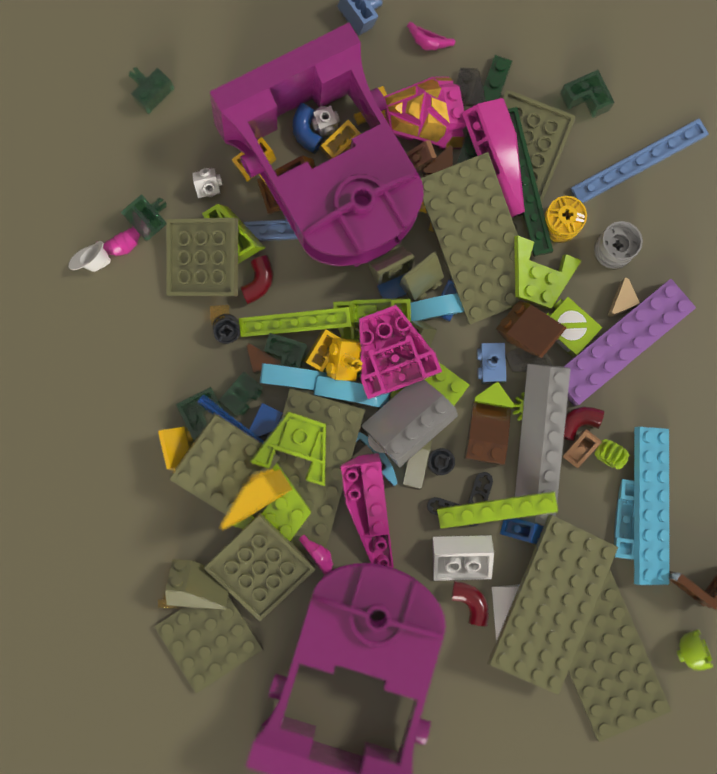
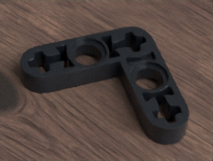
(476, 483)

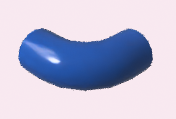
(302, 129)

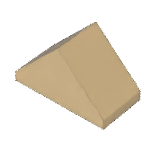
(624, 298)

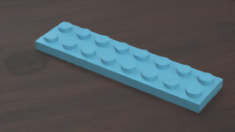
(651, 506)

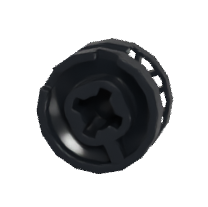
(226, 329)
(441, 461)

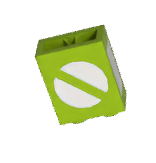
(579, 326)

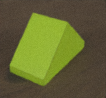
(494, 396)

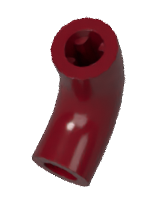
(262, 279)
(580, 417)
(474, 600)

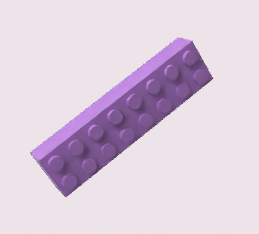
(626, 340)

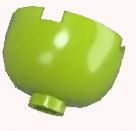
(694, 651)

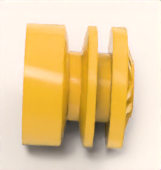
(560, 228)

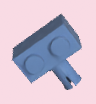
(360, 13)
(492, 363)

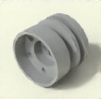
(625, 238)

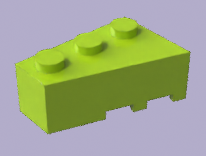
(247, 241)

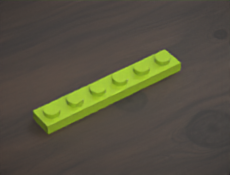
(296, 322)
(497, 509)

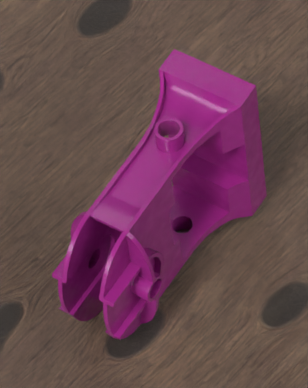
(352, 203)
(341, 632)

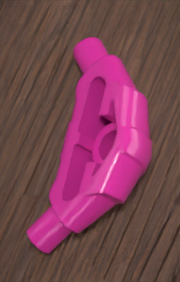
(428, 40)
(122, 243)
(319, 554)

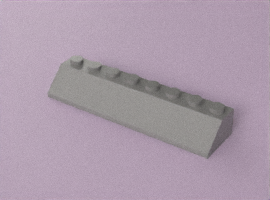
(542, 433)

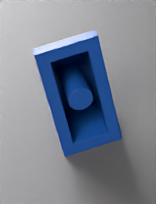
(265, 420)
(521, 530)

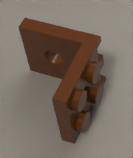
(705, 598)

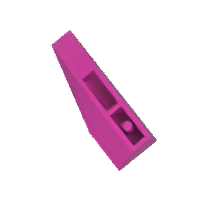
(495, 133)
(367, 506)

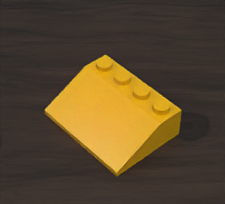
(257, 494)

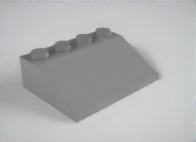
(410, 421)

